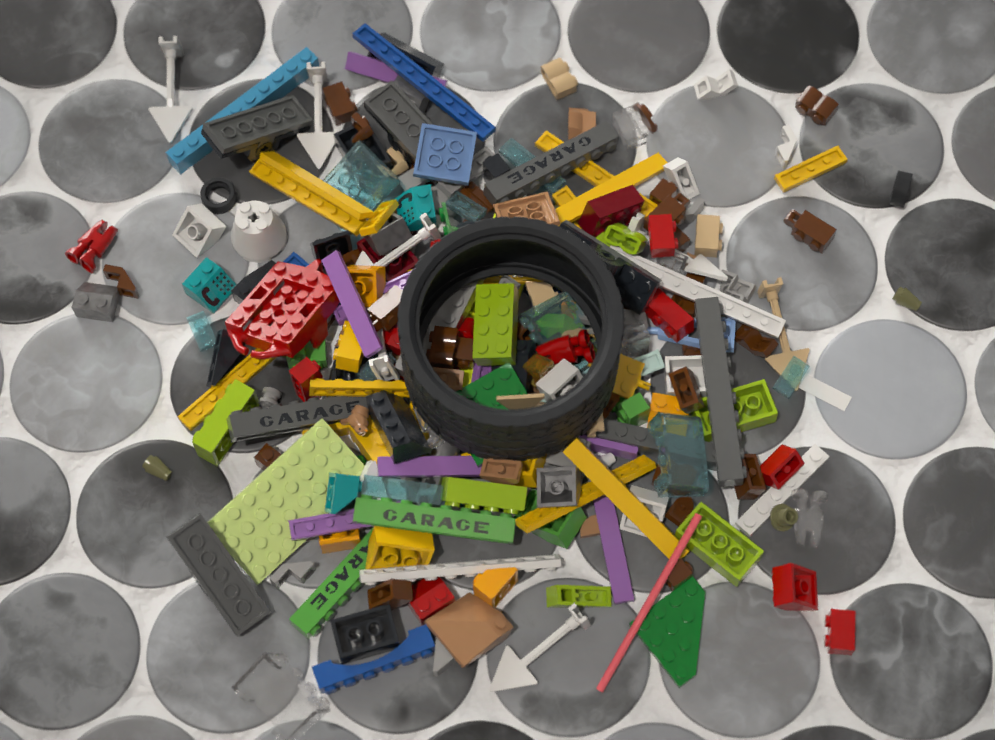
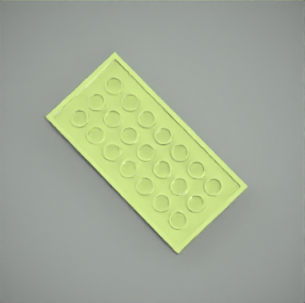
(293, 487)

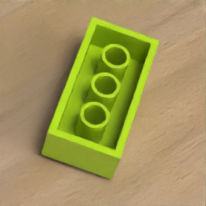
(495, 324)
(753, 406)
(214, 438)
(480, 493)
(721, 545)

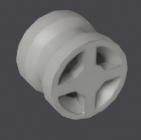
(269, 397)

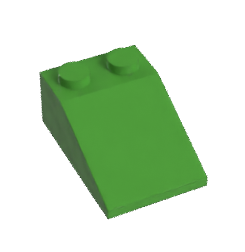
(559, 531)

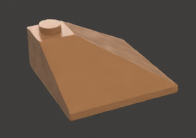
(532, 207)
(469, 628)

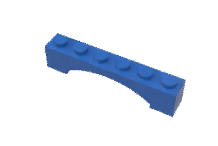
(416, 645)

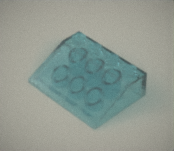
(362, 177)

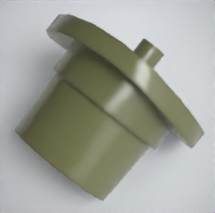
(783, 517)

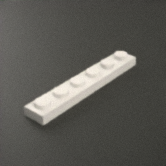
(761, 509)

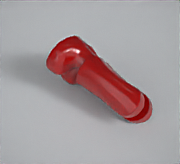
(94, 244)
(565, 348)

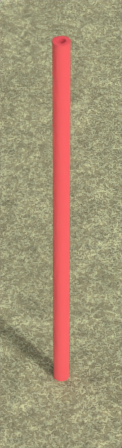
(648, 603)

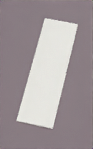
(824, 392)

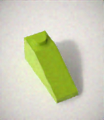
(583, 596)

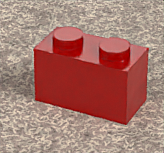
(661, 235)
(781, 466)
(840, 632)

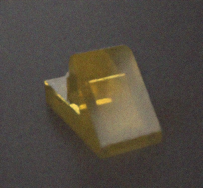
(538, 367)

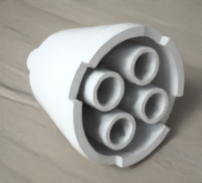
(258, 232)

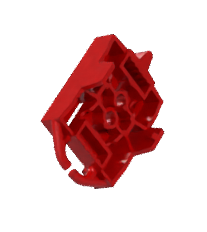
(296, 310)

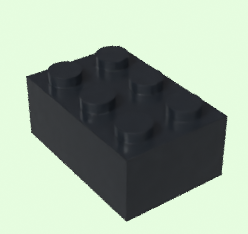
(344, 143)
(365, 634)

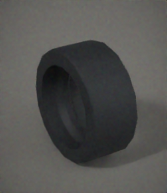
(215, 183)
(901, 189)

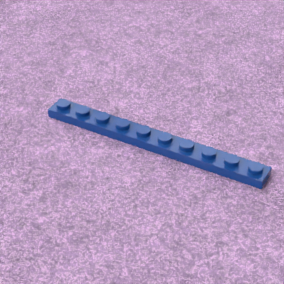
(423, 82)

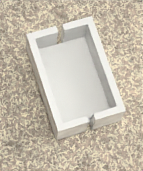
(674, 363)

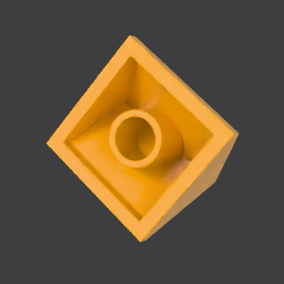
(339, 541)

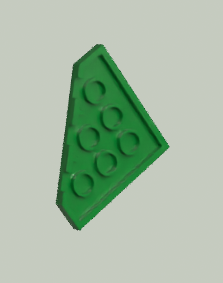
(674, 631)

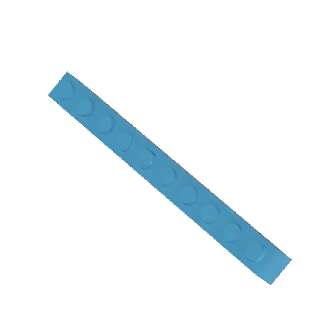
(271, 88)

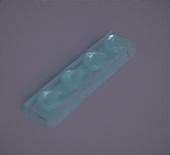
(519, 155)
(402, 490)

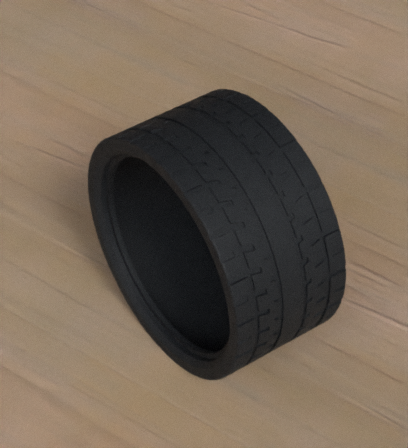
(521, 249)

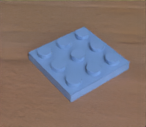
(445, 154)

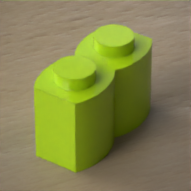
(621, 235)

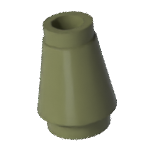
(906, 298)
(157, 468)

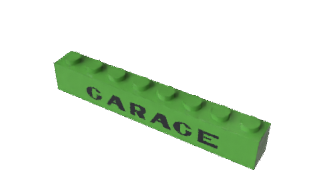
(434, 520)
(332, 592)

